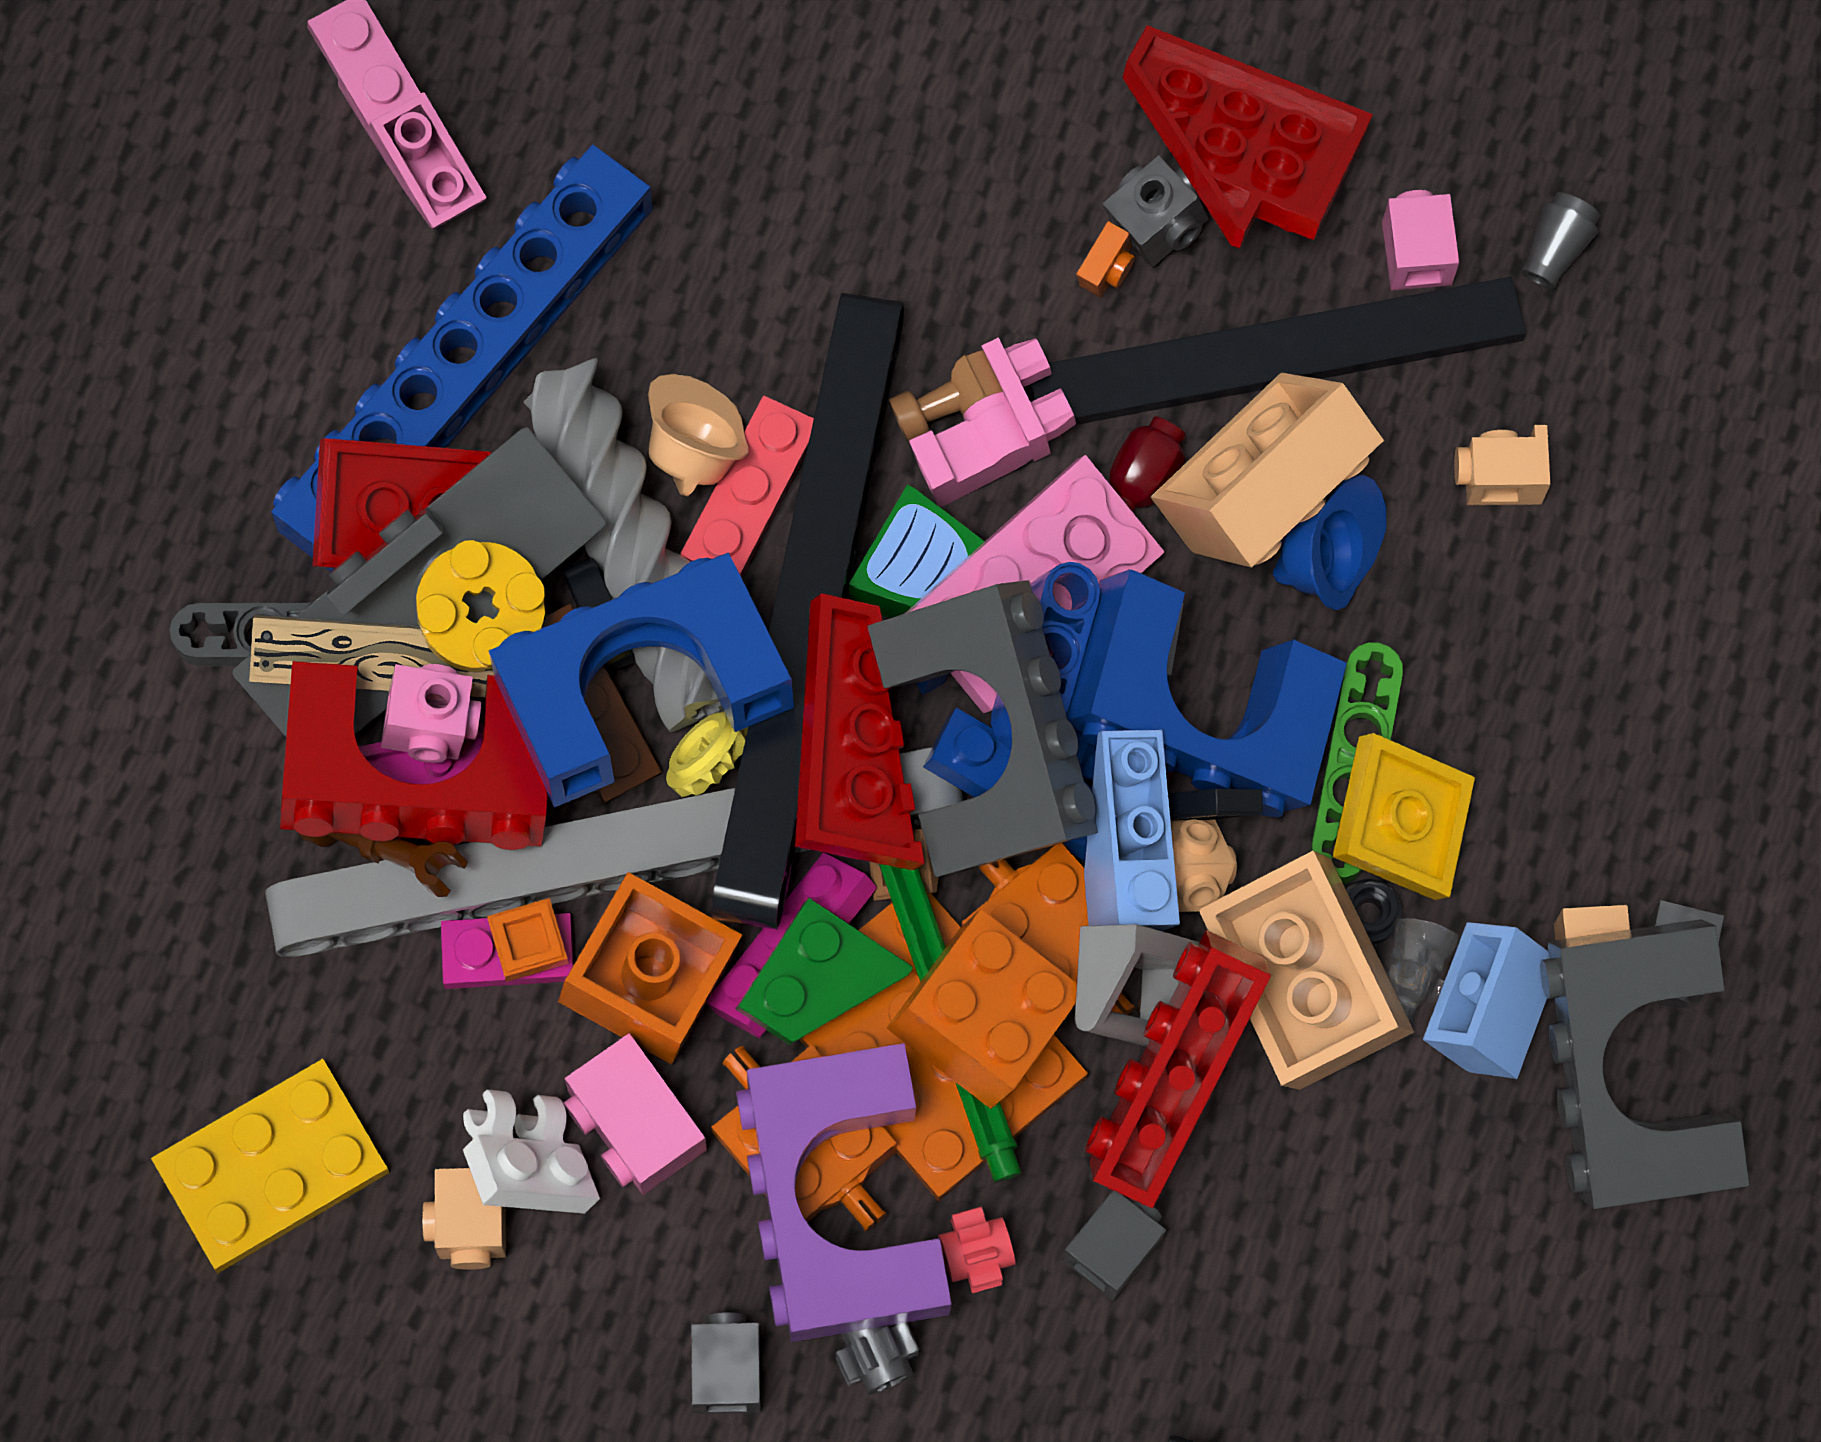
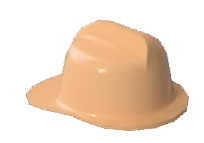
(693, 431)

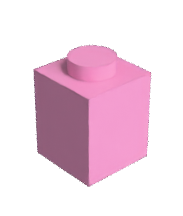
(1420, 240)

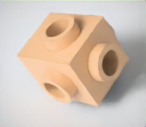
(1201, 863)

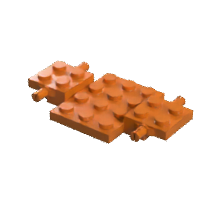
(1041, 907)

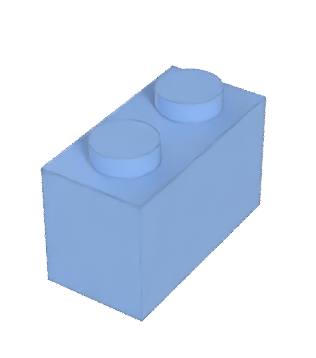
(1489, 1001)

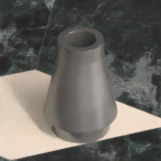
(1560, 237)

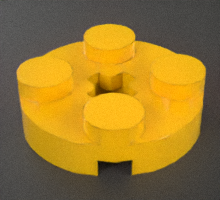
(474, 569)

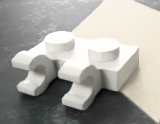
(531, 1169)

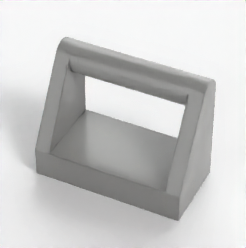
(1104, 967)

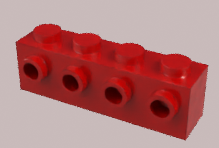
(1178, 1069)

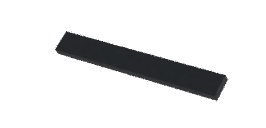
(1303, 345)

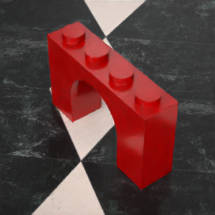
(338, 791)

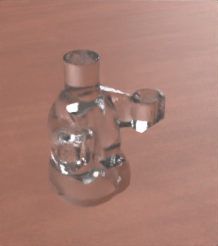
(1418, 961)

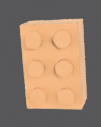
(1268, 469)
(1326, 984)

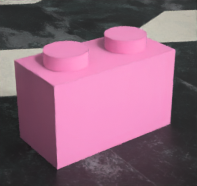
(634, 1116)

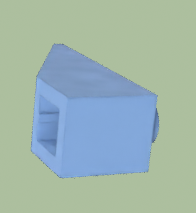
(1131, 856)

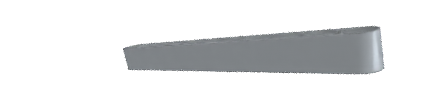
(572, 863)

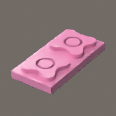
(1068, 521)

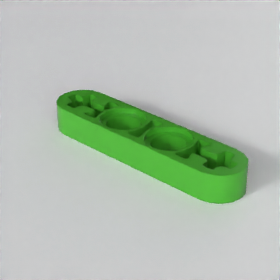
(1341, 752)

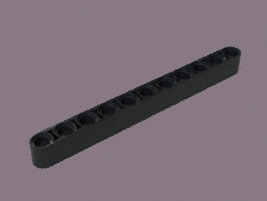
(817, 560)

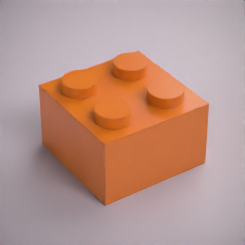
(649, 967)
(985, 1009)

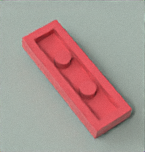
(753, 486)

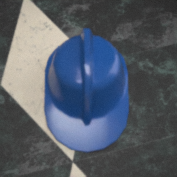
(1337, 545)

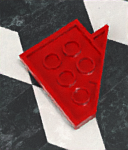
(1245, 134)

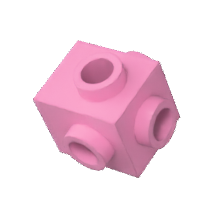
(429, 712)

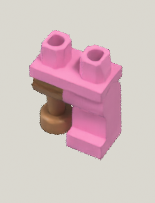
(999, 425)

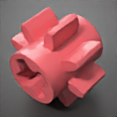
(976, 1249)

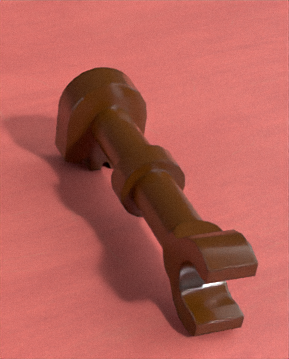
(421, 860)

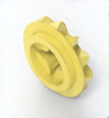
(705, 755)

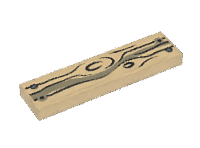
(368, 646)

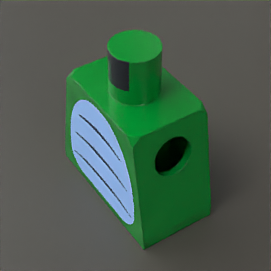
(911, 554)

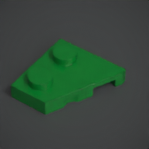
(817, 974)

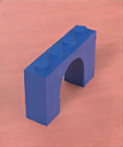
(694, 612)
(1127, 689)

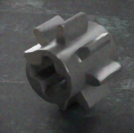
(878, 1357)

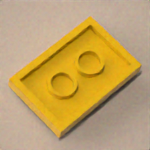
(270, 1165)

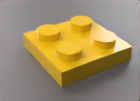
(1403, 816)

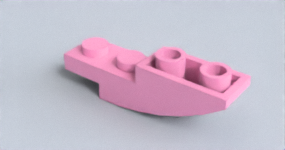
(395, 113)

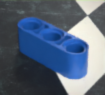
(1063, 629)

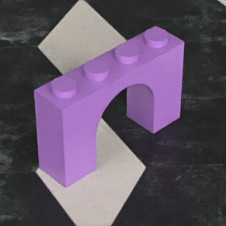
(824, 1285)

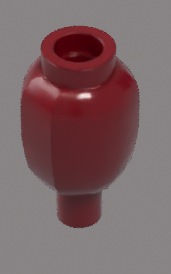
(1147, 461)

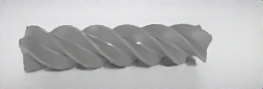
(580, 432)

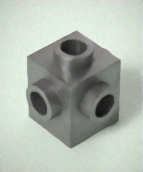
(1157, 210)

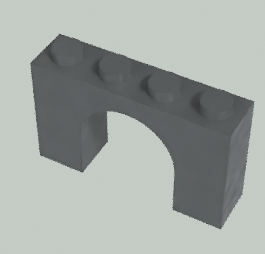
(1042, 789)
(1594, 988)

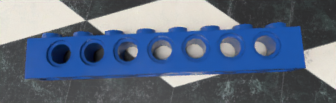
(540, 298)

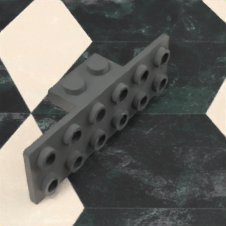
(507, 499)

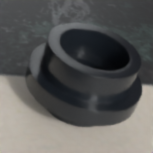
(1384, 898)

